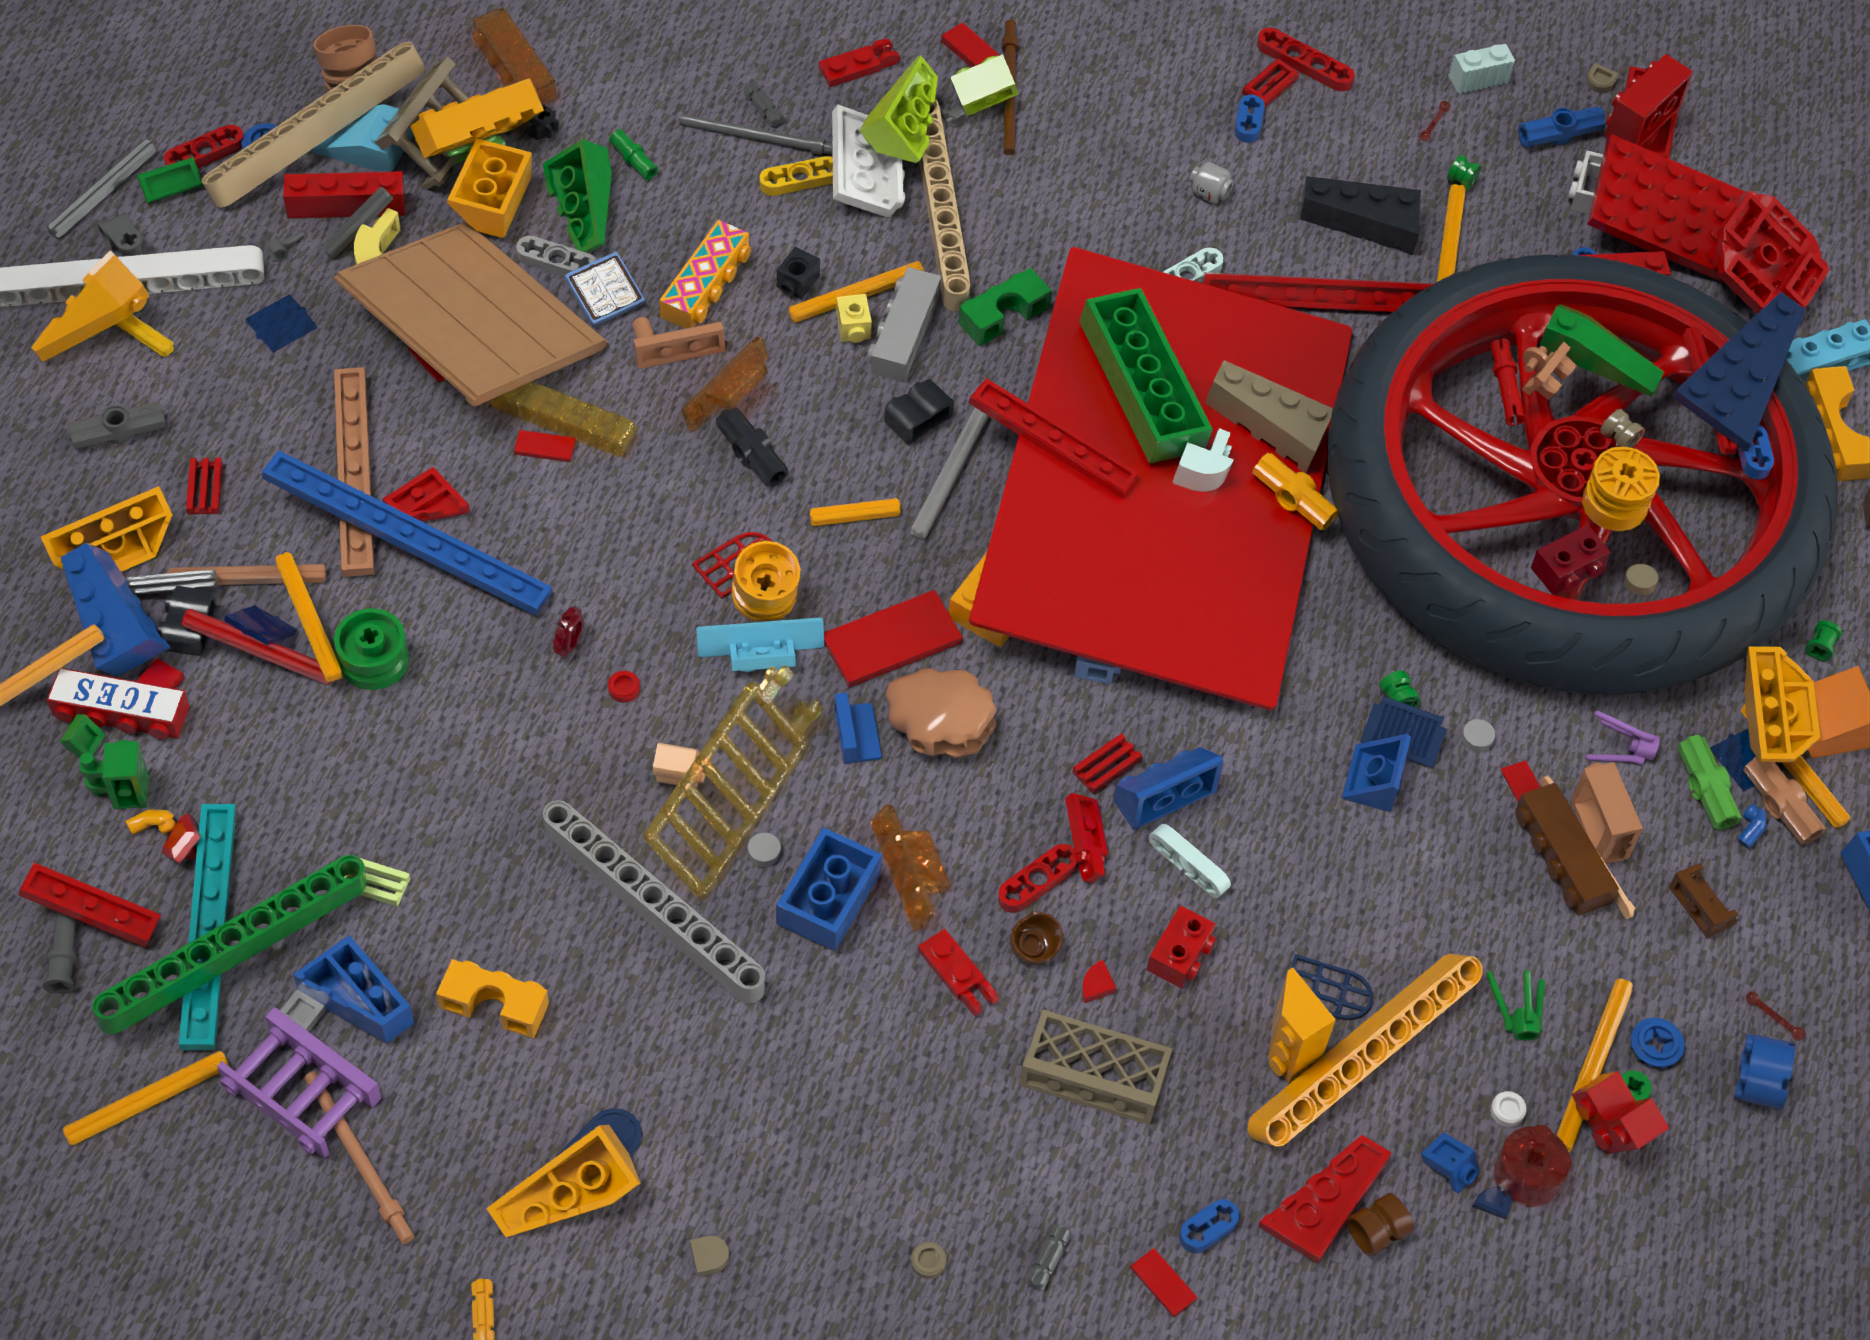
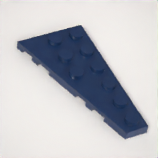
(1739, 378)

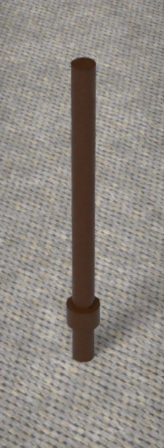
(1010, 46)

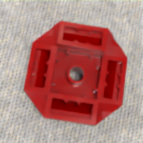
(1767, 253)

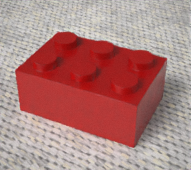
(1649, 101)

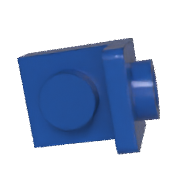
(1452, 1160)

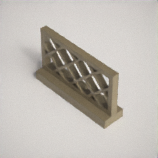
(1089, 1086)

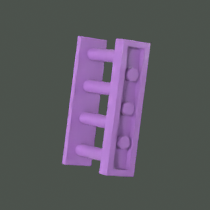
(307, 1050)

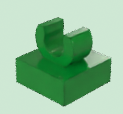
(82, 736)

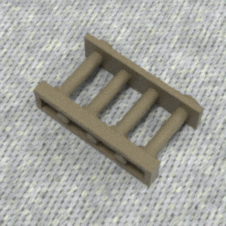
(408, 114)

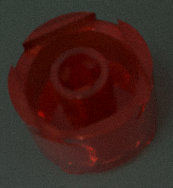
(1532, 1165)

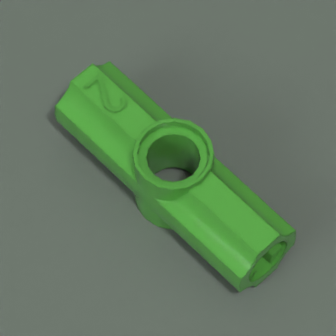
(1709, 782)

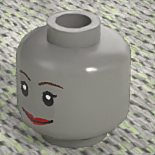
(1211, 182)

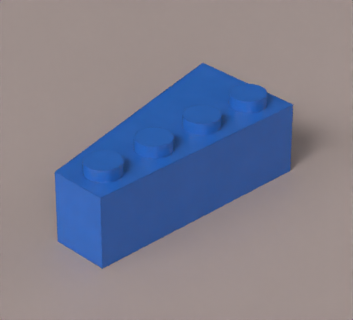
(108, 603)

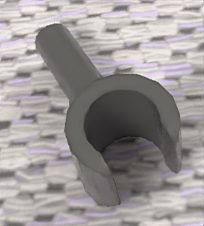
(953, 116)
(278, 248)

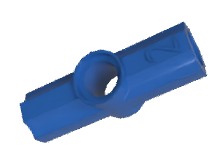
(1561, 126)

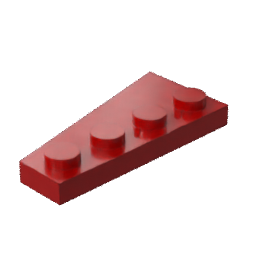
(1320, 1209)

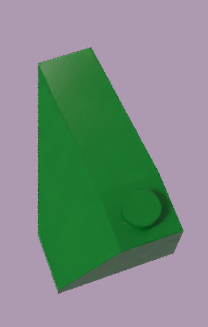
(582, 185)
(1600, 350)

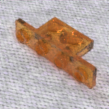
(728, 385)
(912, 865)

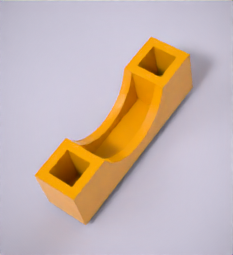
(1831, 392)

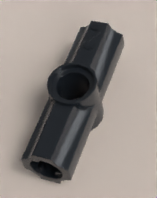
(752, 446)

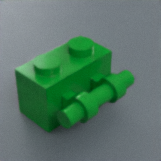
(119, 774)

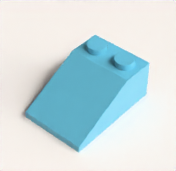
(357, 145)

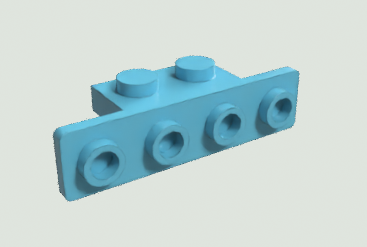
(760, 643)

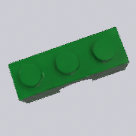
(1022, 293)

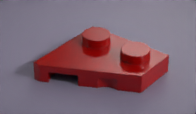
(428, 498)

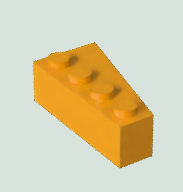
(476, 118)

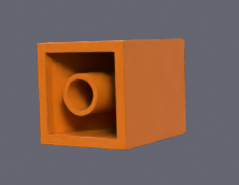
(1842, 713)

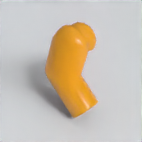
(149, 818)

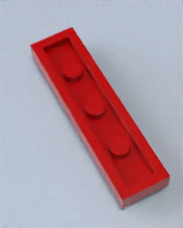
(89, 905)

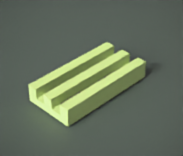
(387, 872)

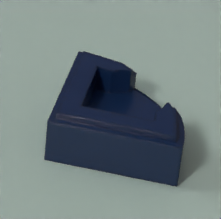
(1493, 1202)

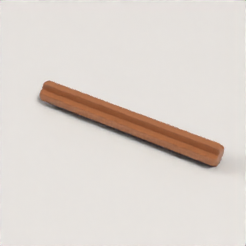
(258, 574)

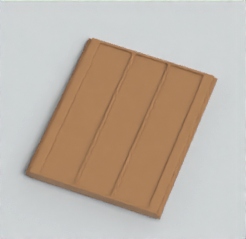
(470, 312)

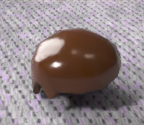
(1036, 931)

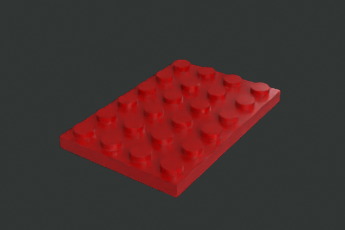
(1661, 205)

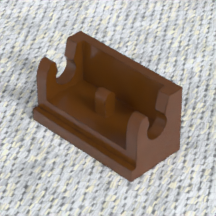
(1701, 901)

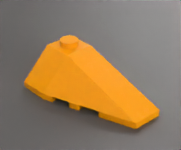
(106, 299)
(577, 1181)

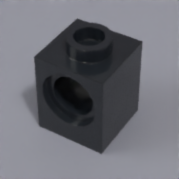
(798, 273)

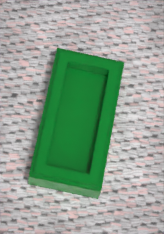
(169, 180)

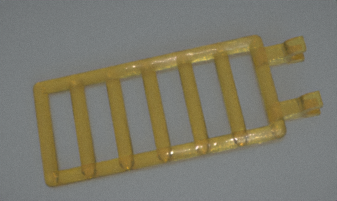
(792, 730)

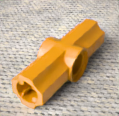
(1295, 491)

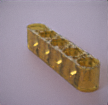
(568, 416)

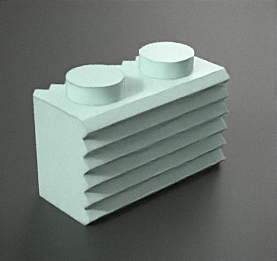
(1481, 68)

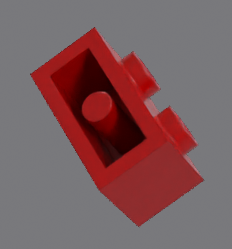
(1181, 947)

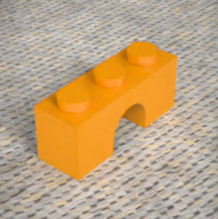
(468, 985)

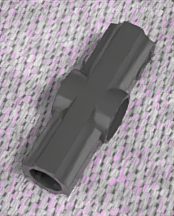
(116, 424)

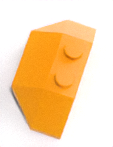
(126, 531)
(1779, 706)

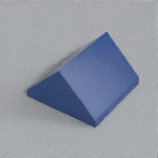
(1377, 772)

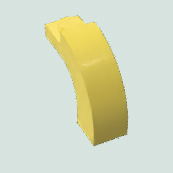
(375, 240)

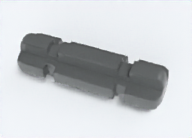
(763, 104)
(1048, 1257)

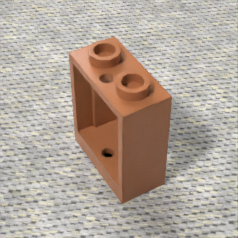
(1606, 812)

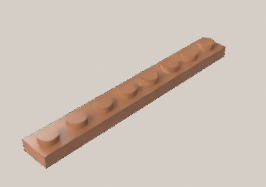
(353, 464)

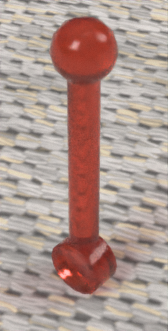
(1444, 107)
(1797, 1033)

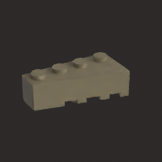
(1270, 412)

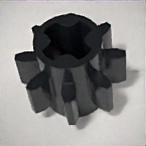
(542, 124)

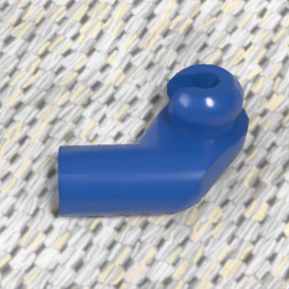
(1755, 828)

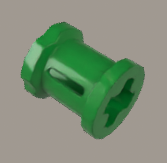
(1823, 641)

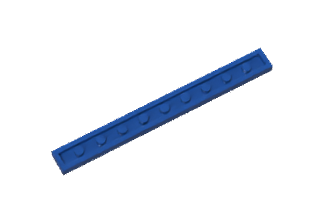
(407, 532)

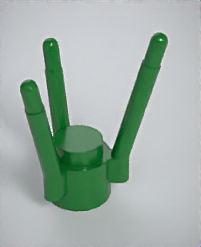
(1525, 1022)

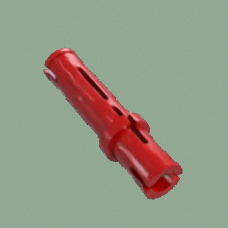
(1506, 370)

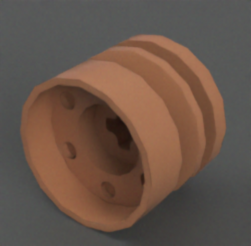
(344, 53)

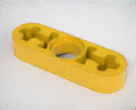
(781, 187)

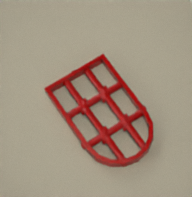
(761, 537)

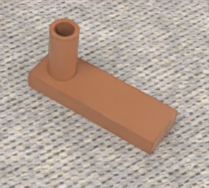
(675, 345)

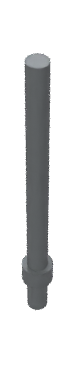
(816, 145)

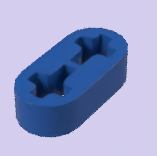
(1244, 118)
(1764, 455)
(1213, 1232)

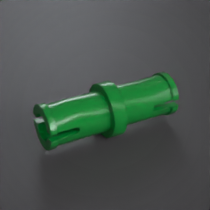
(633, 154)

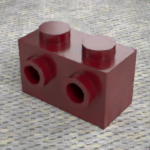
(1570, 560)

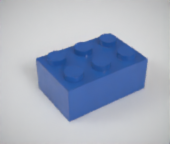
(828, 889)

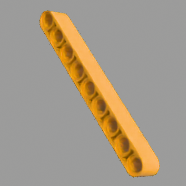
(1406, 1015)

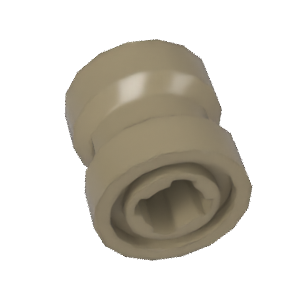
(1622, 429)

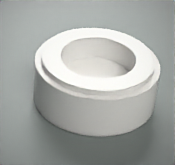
(1508, 1109)

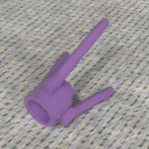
(1641, 743)

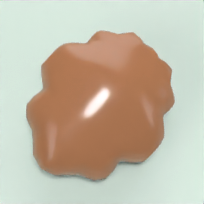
(941, 711)

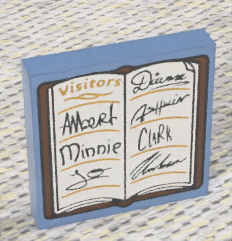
(604, 289)

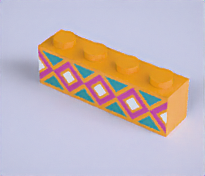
(705, 275)

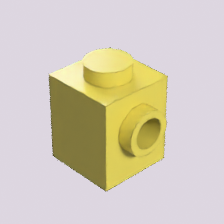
(853, 318)

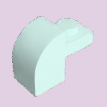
(1205, 468)

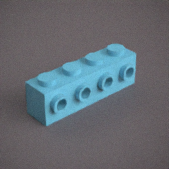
(1832, 348)

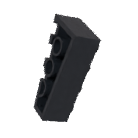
(1364, 210)

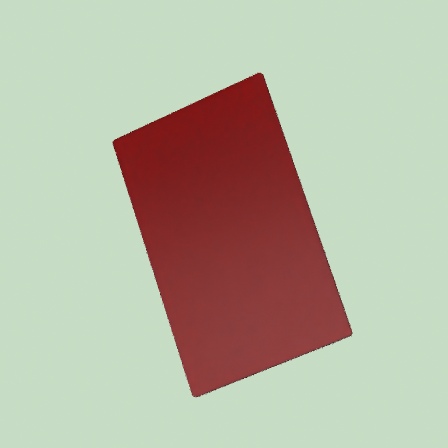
(1168, 574)

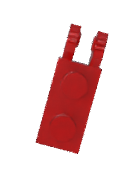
(858, 62)
(956, 970)

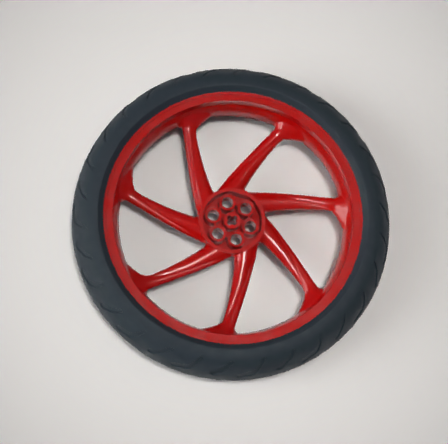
(1522, 629)

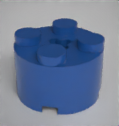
(1765, 1071)

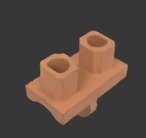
(1544, 365)

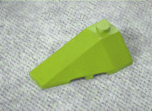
(902, 116)

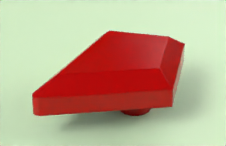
(182, 840)

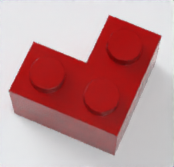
(1615, 1116)

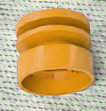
(1620, 488)
(769, 567)

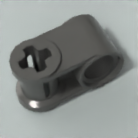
(122, 236)

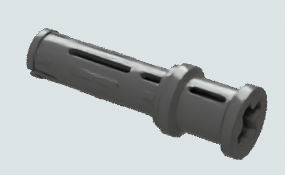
(61, 957)

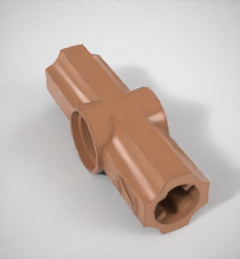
(1785, 800)

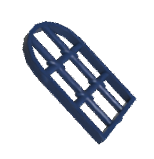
(1341, 986)

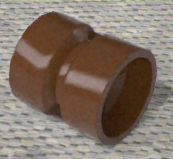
(1377, 1226)

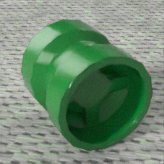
(1398, 688)

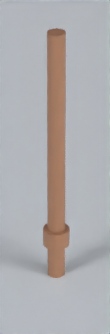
(389, 1209)

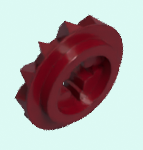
(568, 631)

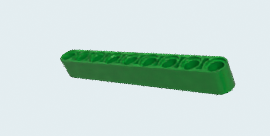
(224, 957)

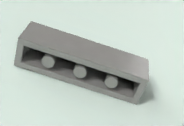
(905, 324)

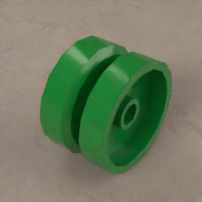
(371, 649)

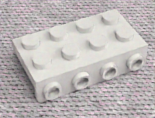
(859, 172)

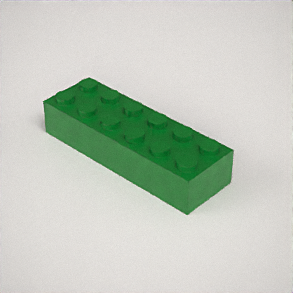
(1145, 374)

